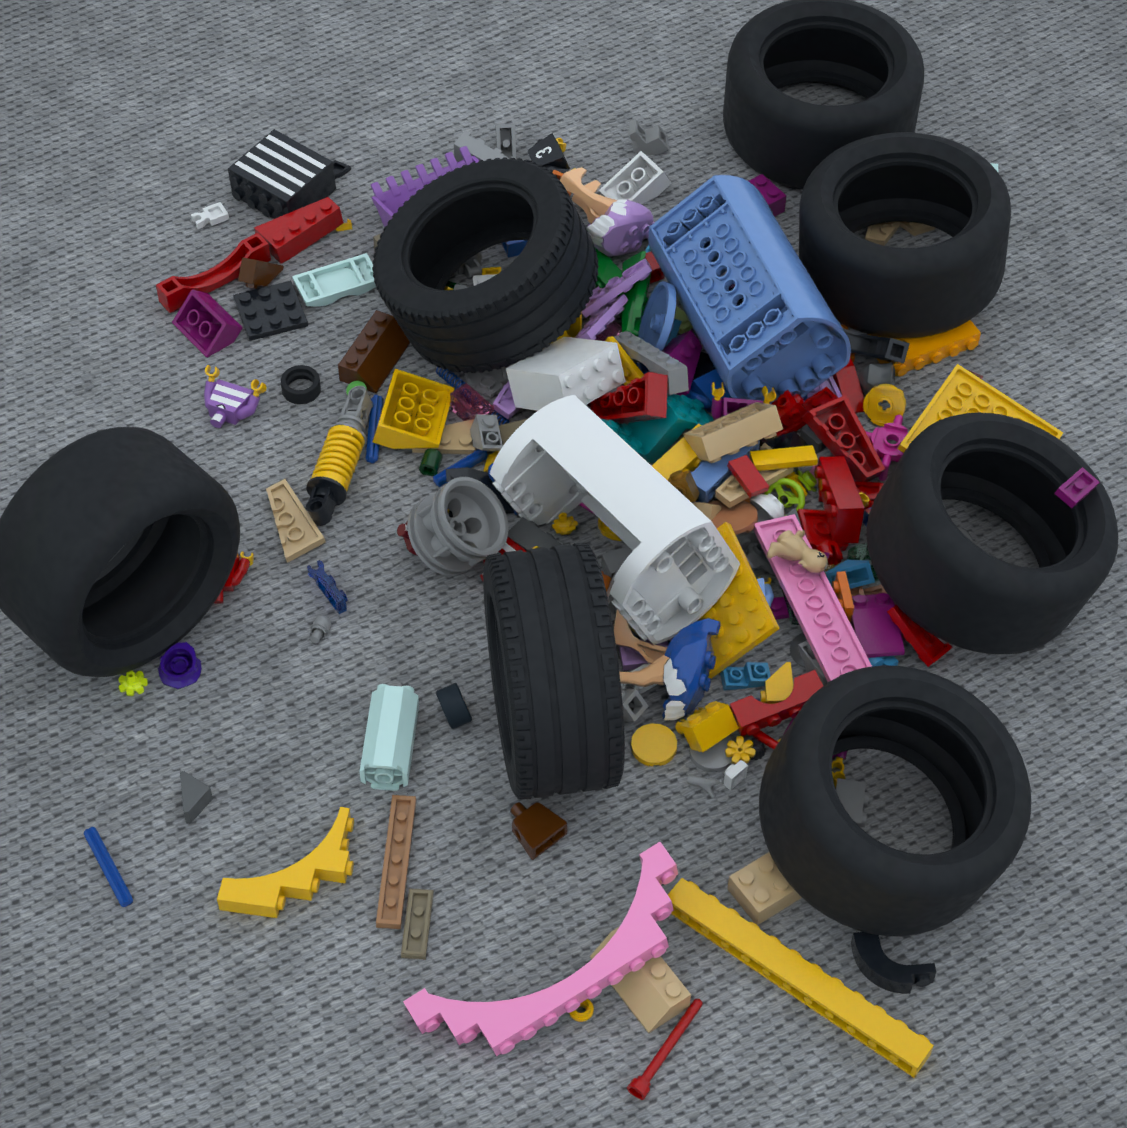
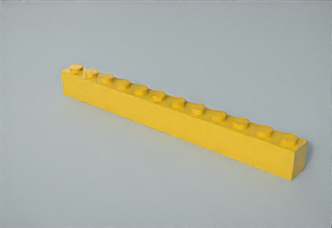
(800, 978)

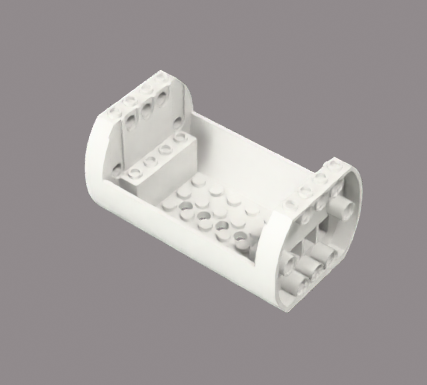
(677, 553)

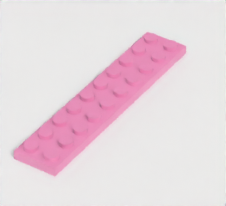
(814, 605)

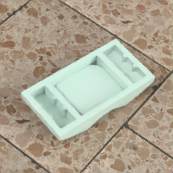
(336, 281)

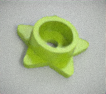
(808, 480)

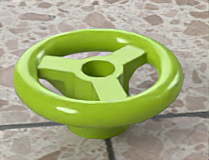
(792, 499)

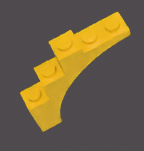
(268, 893)

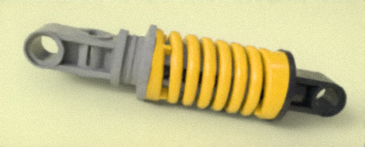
(339, 457)

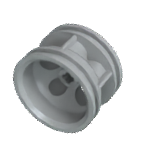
(443, 540)

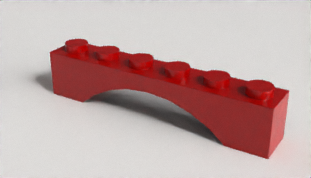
(175, 289)

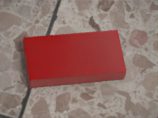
(748, 476)

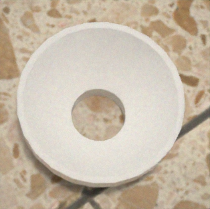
(770, 504)

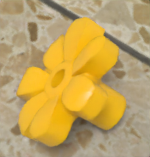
(740, 750)

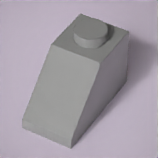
(506, 139)

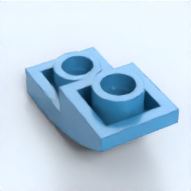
(750, 676)

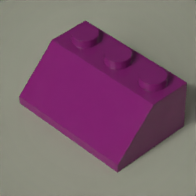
(206, 323)

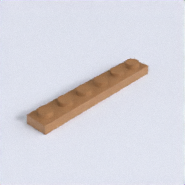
(396, 862)

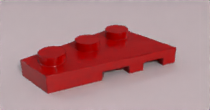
(925, 644)

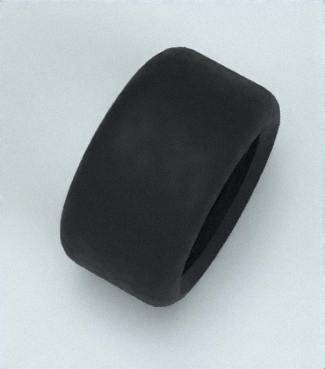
(825, 44)
(906, 180)
(115, 550)
(951, 582)
(944, 736)

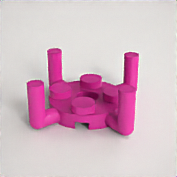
(885, 450)

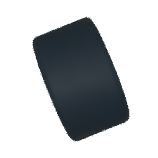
(454, 706)

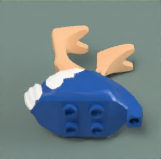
(679, 667)

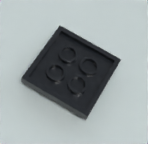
(270, 310)

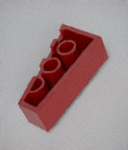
(300, 228)
(635, 402)
(844, 436)
(840, 499)

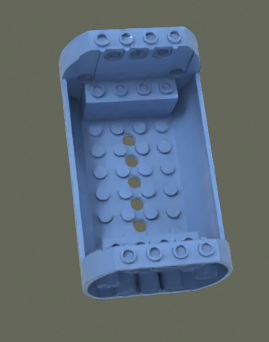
(783, 327)

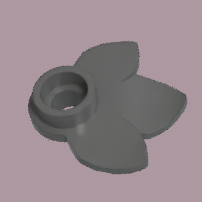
(758, 558)

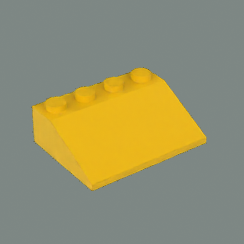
(413, 412)

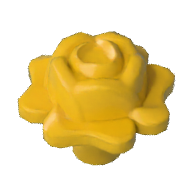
(564, 524)

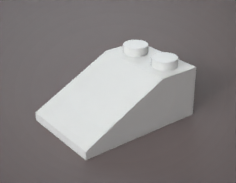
(637, 181)

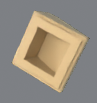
(708, 509)

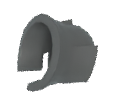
(876, 374)

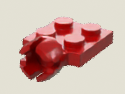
(818, 534)

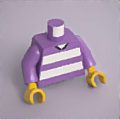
(229, 401)

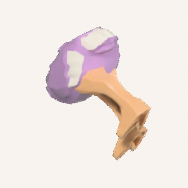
(614, 225)

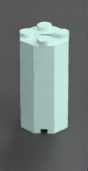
(389, 737)

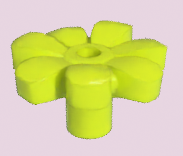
(132, 682)

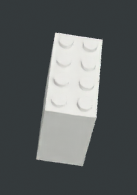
(566, 369)

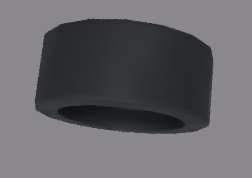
(300, 396)

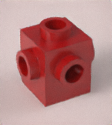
(790, 407)

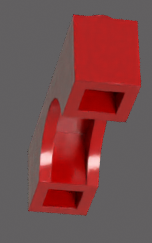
(754, 715)

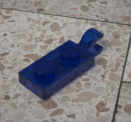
(328, 587)

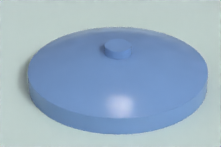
(659, 315)

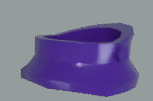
(183, 661)

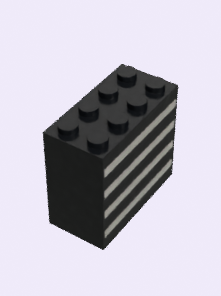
(281, 176)

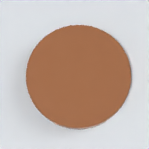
(741, 516)

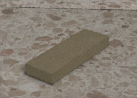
(417, 924)

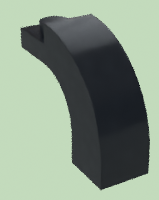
(884, 971)

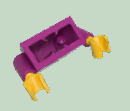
(725, 406)

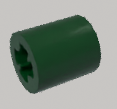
(430, 462)

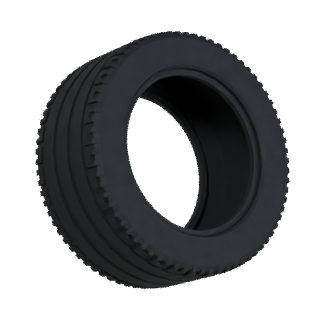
(515, 309)
(554, 670)

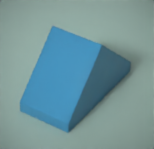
(857, 572)

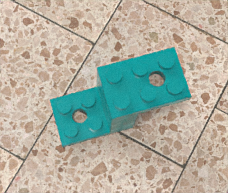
(656, 436)

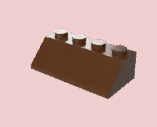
(374, 352)

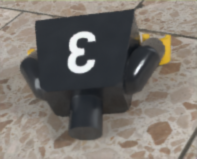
(550, 154)

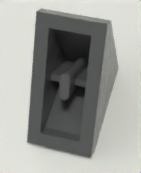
(194, 795)

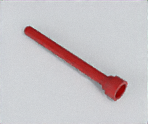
(640, 1086)

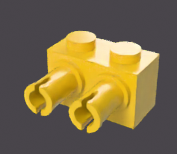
(707, 726)

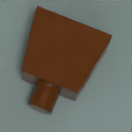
(537, 828)

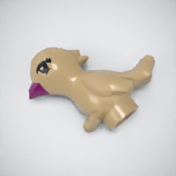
(794, 548)

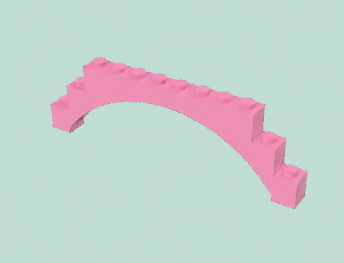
(519, 1018)

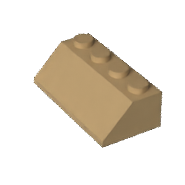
(734, 431)
(651, 992)

